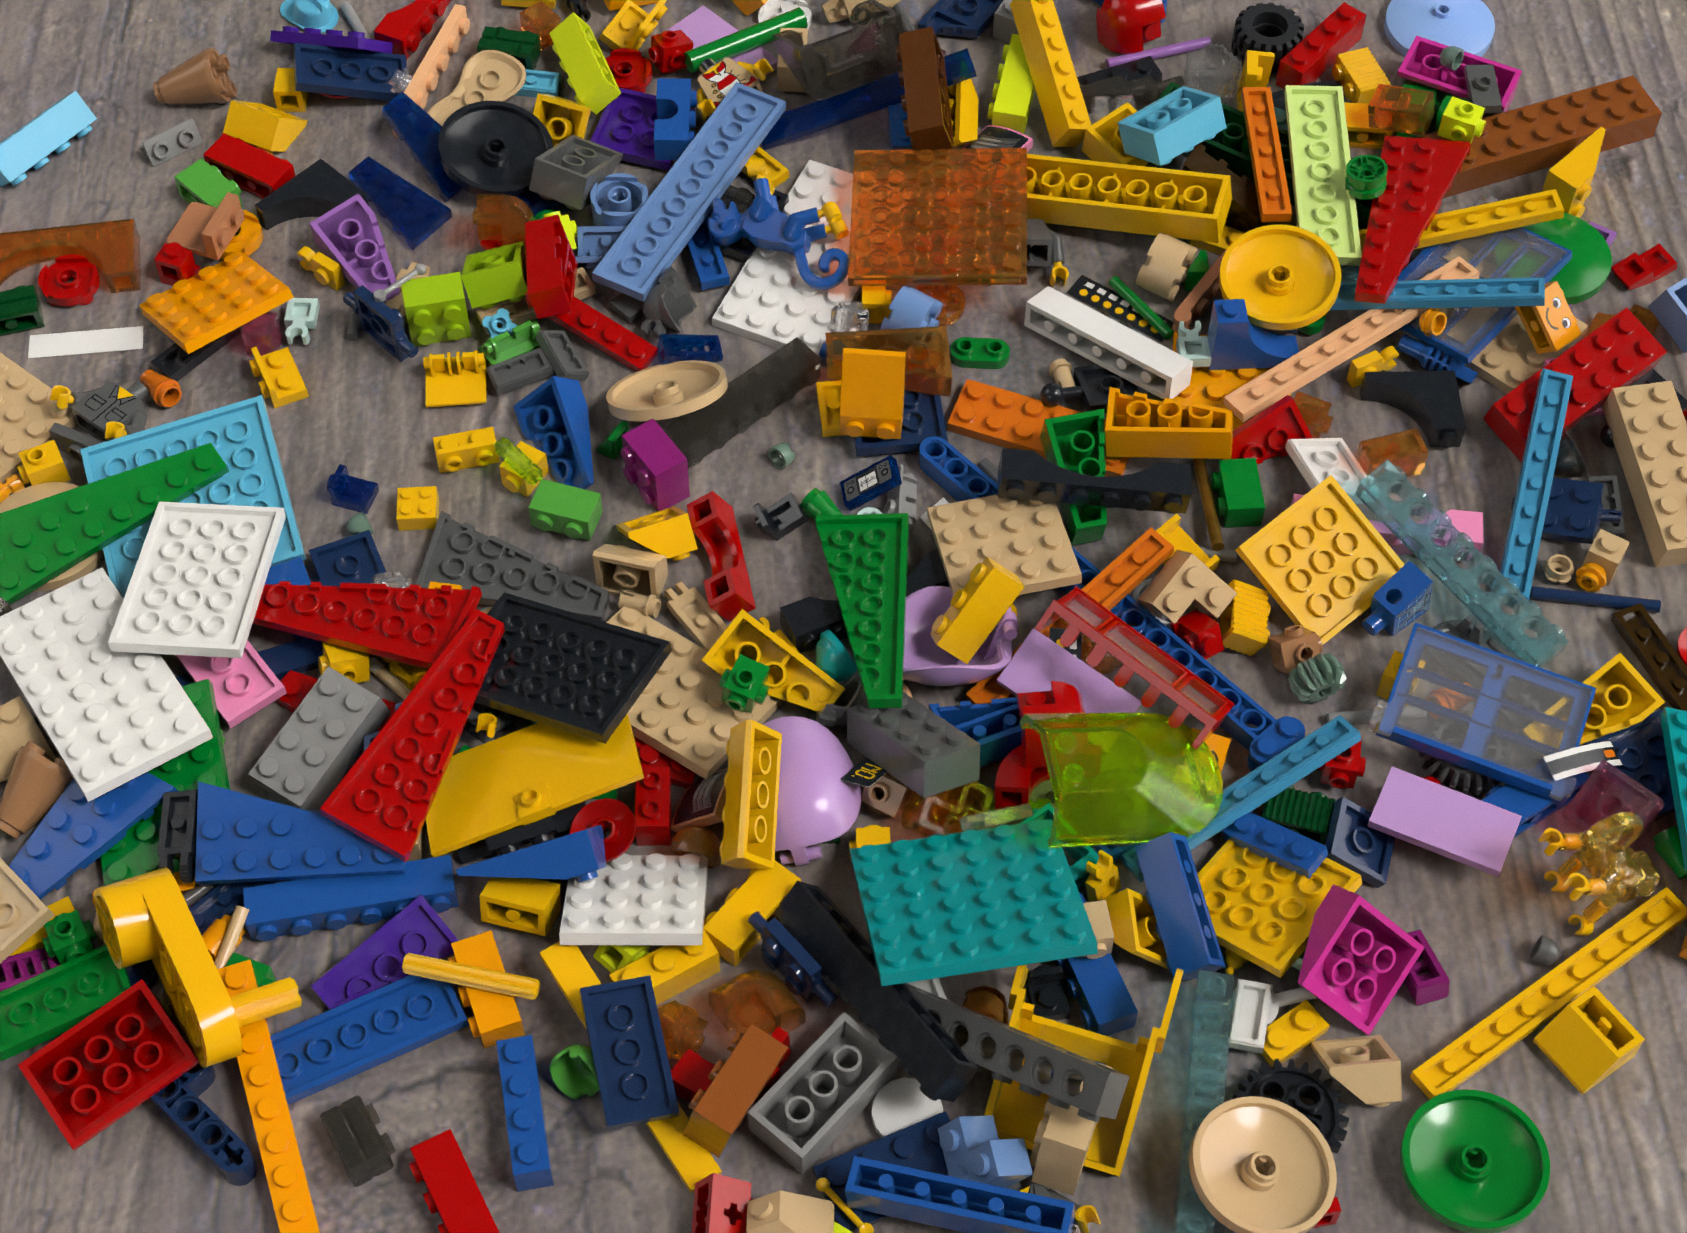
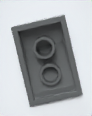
(571, 170)

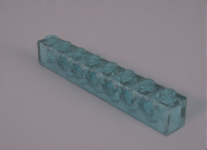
(1463, 583)
(1203, 1087)

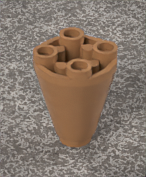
(197, 81)
(31, 789)

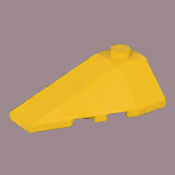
(790, 673)

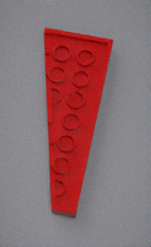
(1416, 183)
(376, 619)
(402, 768)

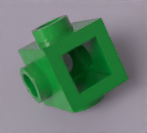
(745, 684)
(69, 936)

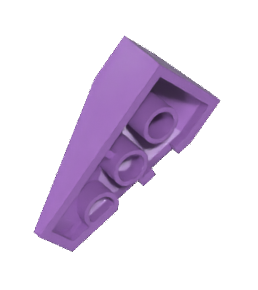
(355, 241)

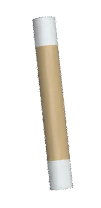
(389, 678)

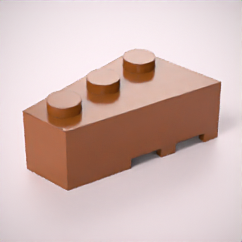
(733, 1088)

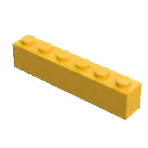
(1051, 71)

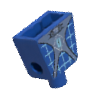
(1399, 601)

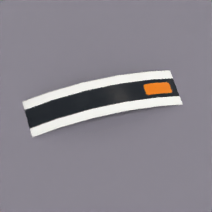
(1581, 759)

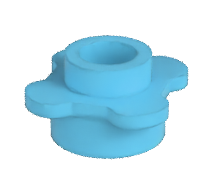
(502, 317)

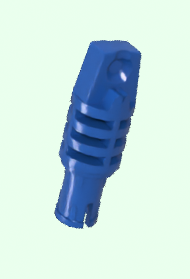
(1435, 359)

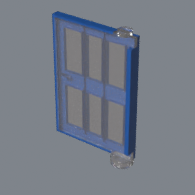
(1495, 255)
(1483, 711)

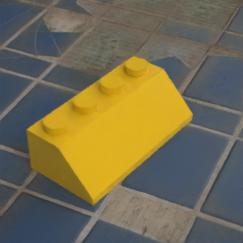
(751, 796)

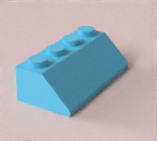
(42, 136)

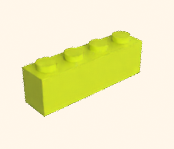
(584, 64)
(1015, 91)

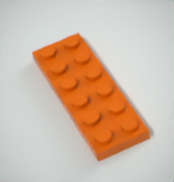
(1011, 420)

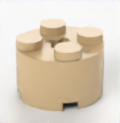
(1166, 266)

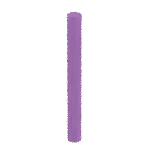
(1160, 52)

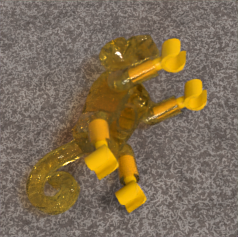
(1615, 869)

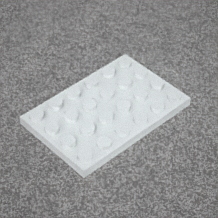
(198, 580)

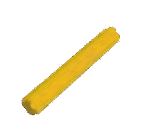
(471, 976)

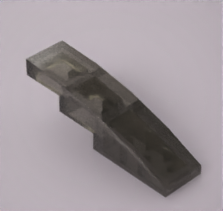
(1144, 89)

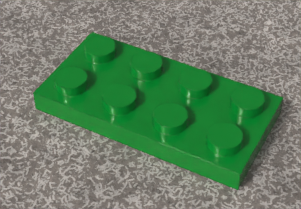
(57, 1000)

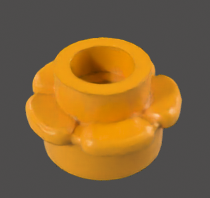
(1432, 321)
(1591, 577)

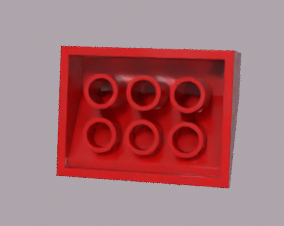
(108, 1064)

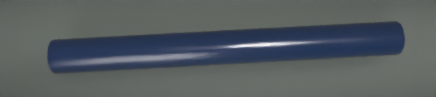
(1593, 599)

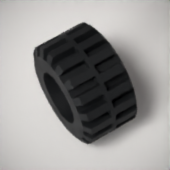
(1266, 30)

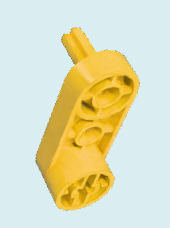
(151, 920)

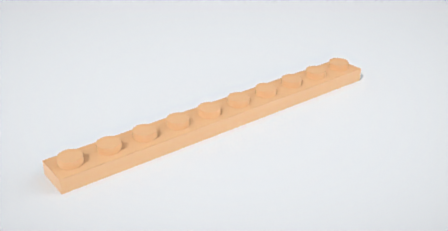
(1332, 350)

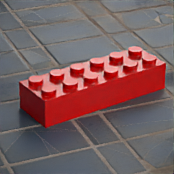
(1603, 360)

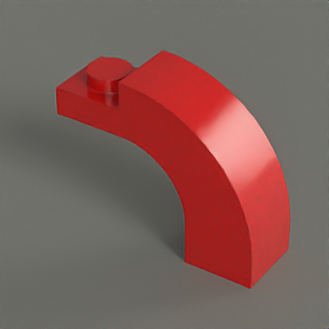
(1015, 782)
(693, 1071)

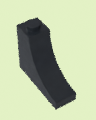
(307, 195)
(1426, 397)

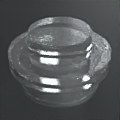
(400, 80)

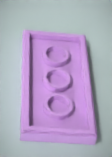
(705, 26)
(1044, 661)
(1444, 821)

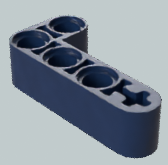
(205, 1126)

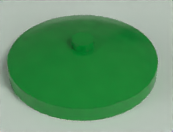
(1590, 256)
(1474, 1161)

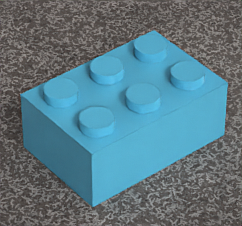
(1172, 125)

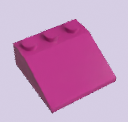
(1356, 958)

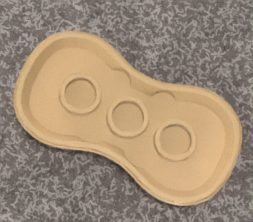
(485, 77)

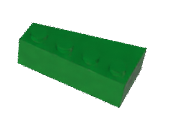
(1078, 445)

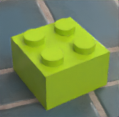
(496, 275)
(436, 309)

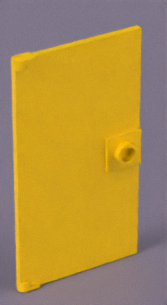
(525, 781)

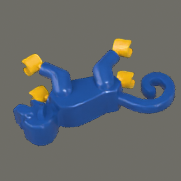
(776, 231)

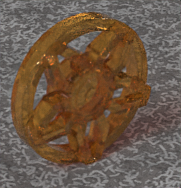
(946, 299)

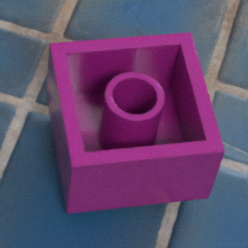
(655, 466)

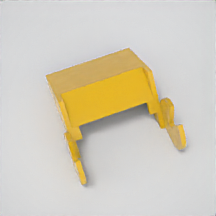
(1020, 1113)

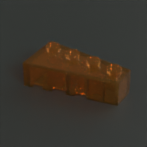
(926, 354)

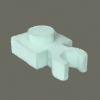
(299, 317)
(1193, 345)

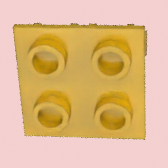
(455, 379)

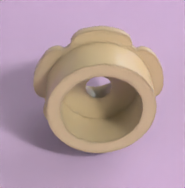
(1561, 563)

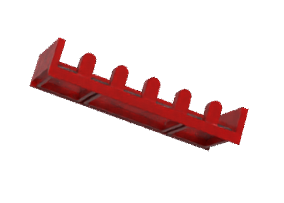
(1138, 657)

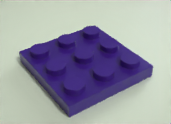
(629, 128)

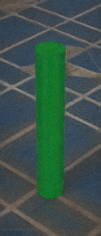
(744, 40)

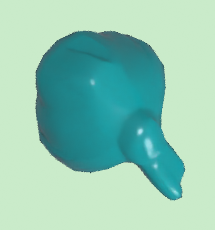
(834, 657)

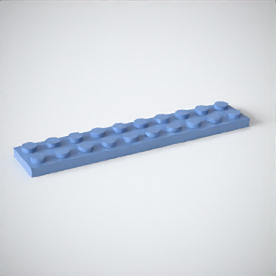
(689, 191)

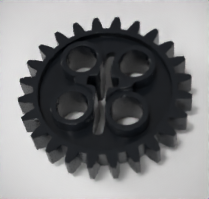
(1290, 1085)

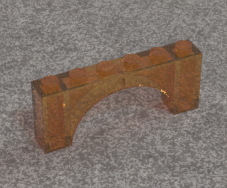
(108, 244)

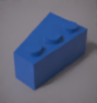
(990, 724)

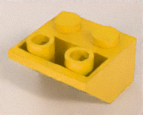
(1589, 1040)

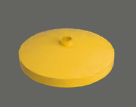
(1282, 275)

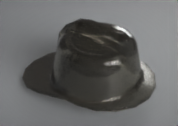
(1569, 461)

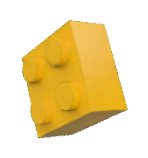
(417, 508)

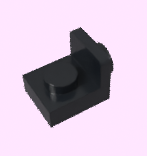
(1047, 992)

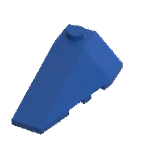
(558, 425)
(559, 858)

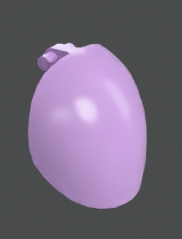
(936, 667)
(811, 795)

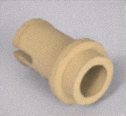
(1061, 372)
(646, 604)

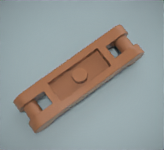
(1199, 298)

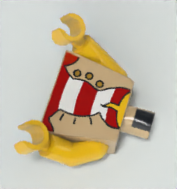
(721, 77)

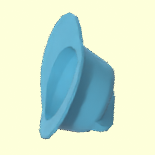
(310, 14)

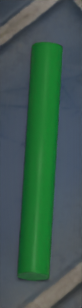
(1141, 307)

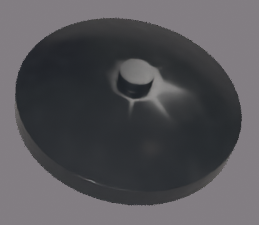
(492, 147)

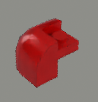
(1129, 24)
(1060, 699)

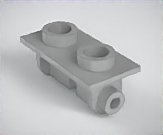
(171, 142)
(897, 497)

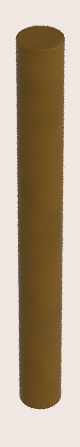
(1208, 504)

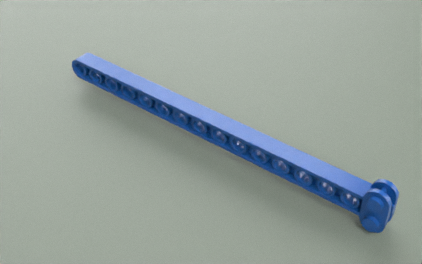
(1263, 742)

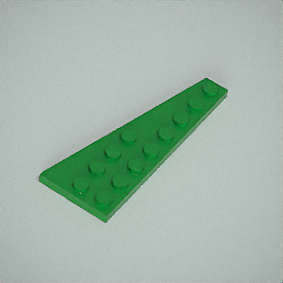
(68, 527)
(870, 583)

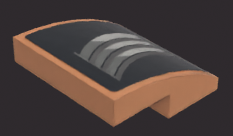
(701, 802)

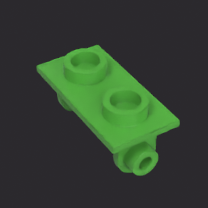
(509, 346)

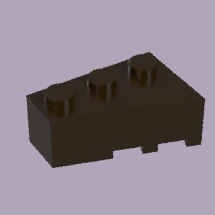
(1244, 208)

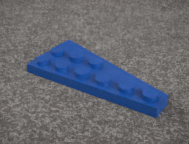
(82, 831)
(269, 841)

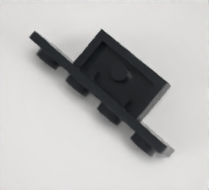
(513, 838)

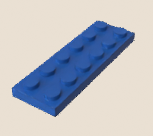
(365, 1034)

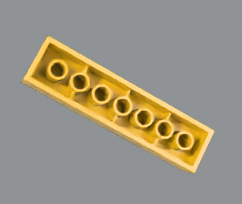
(1127, 197)

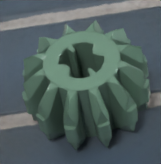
(1317, 678)

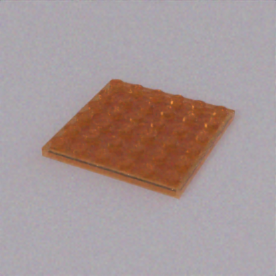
(939, 217)

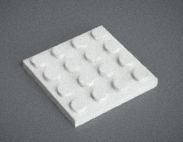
(638, 902)

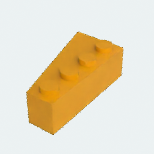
(1165, 428)

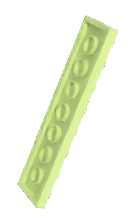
(1318, 167)

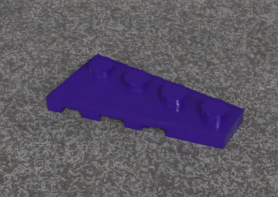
(333, 38)
(380, 956)

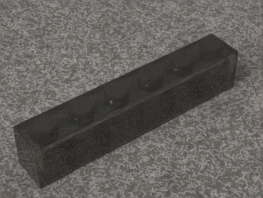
(746, 401)

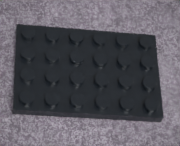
(567, 668)

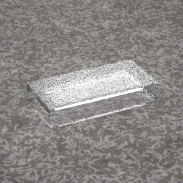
(996, 817)

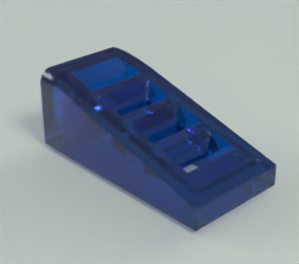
(671, 345)

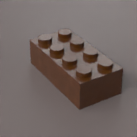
(925, 90)

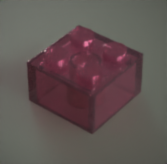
(1611, 793)

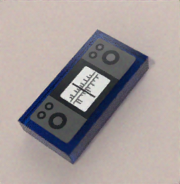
(870, 482)

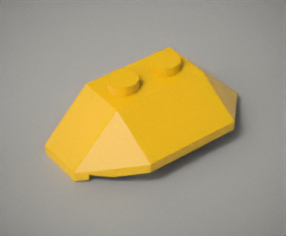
(964, 112)

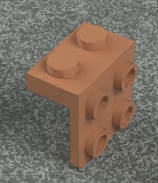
(208, 228)

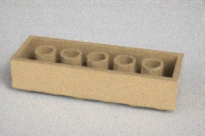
(1653, 454)

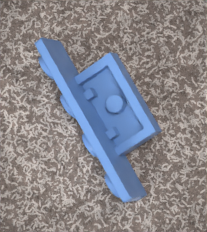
(595, 243)

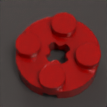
(638, 68)
(76, 292)

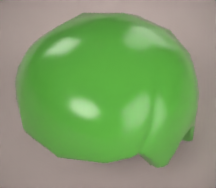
(574, 1071)

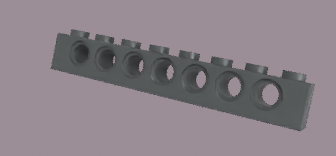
(1101, 1085)

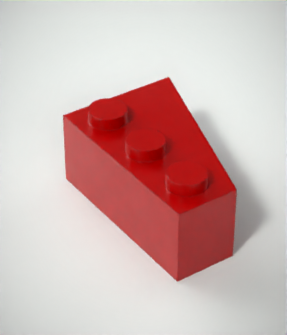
(549, 267)

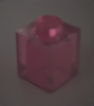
(262, 333)

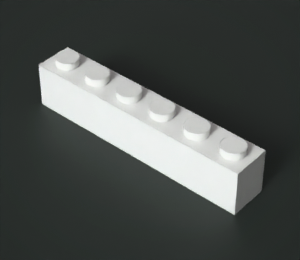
(1108, 343)

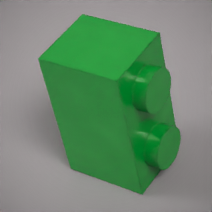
(1239, 492)

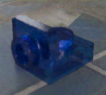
(350, 491)

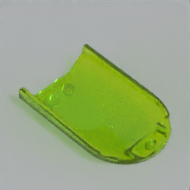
(1125, 777)

